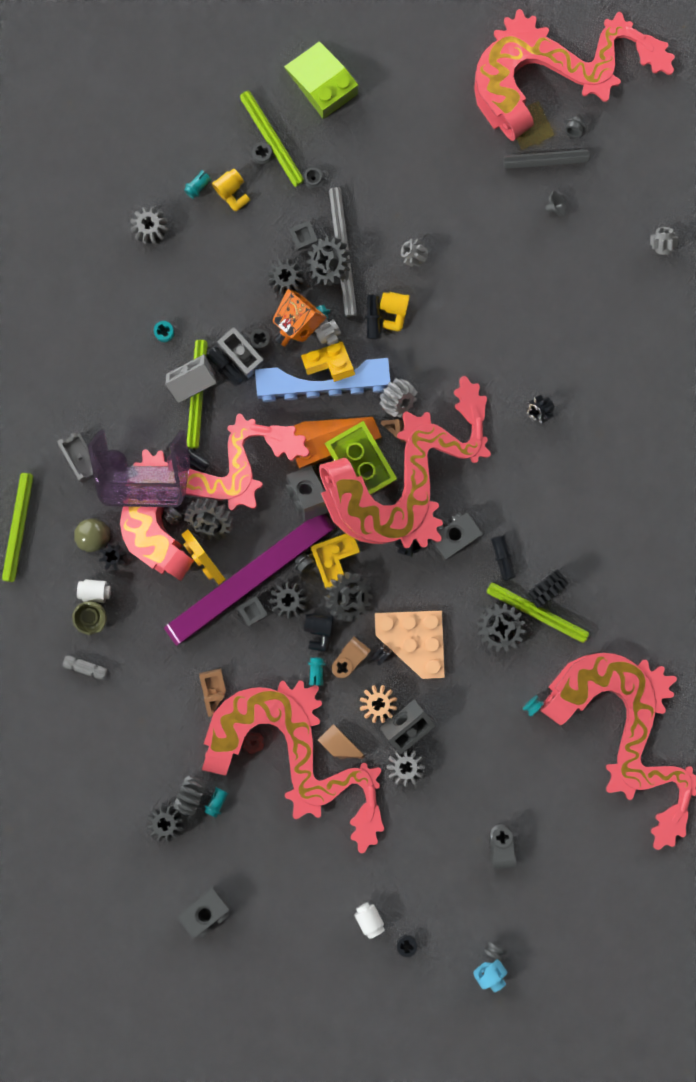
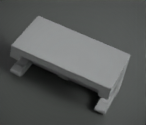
(190, 378)
(77, 455)

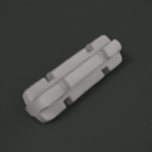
(84, 667)

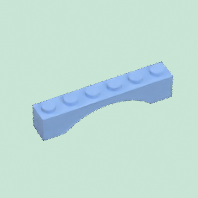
(275, 383)

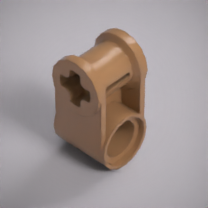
(352, 655)

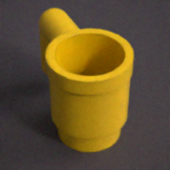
(228, 185)
(394, 304)

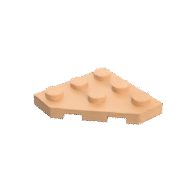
(414, 639)

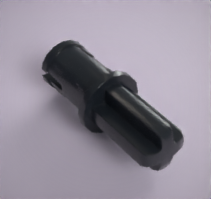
(373, 317)
(225, 366)
(196, 460)
(503, 557)

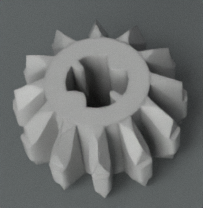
(143, 219)
(398, 397)
(407, 774)

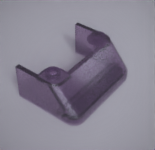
(139, 485)

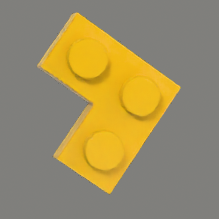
(331, 357)
(330, 552)
(201, 557)

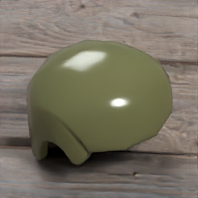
(92, 535)
(89, 617)

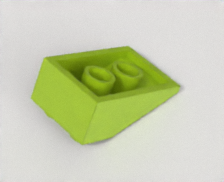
(322, 79)
(364, 455)

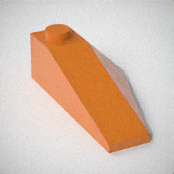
(324, 430)

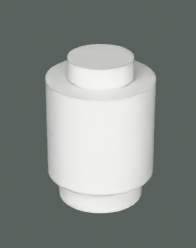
(93, 591)
(369, 920)

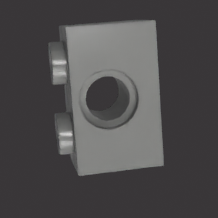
(241, 352)

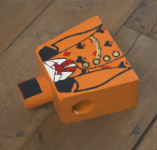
(296, 318)

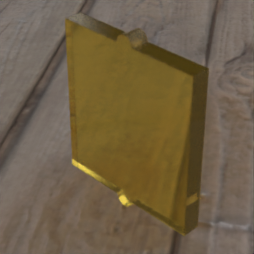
(539, 132)

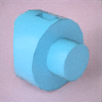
(492, 975)

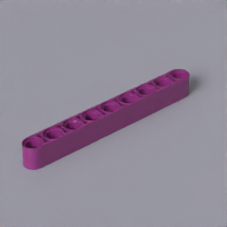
(248, 578)

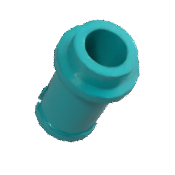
(197, 184)
(316, 671)
(216, 802)

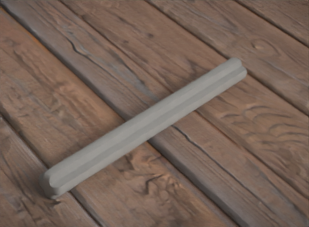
(340, 233)

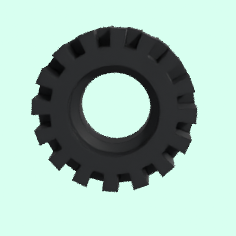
(547, 588)

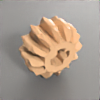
(382, 710)

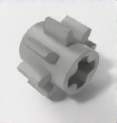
(664, 240)
(414, 252)
(328, 332)

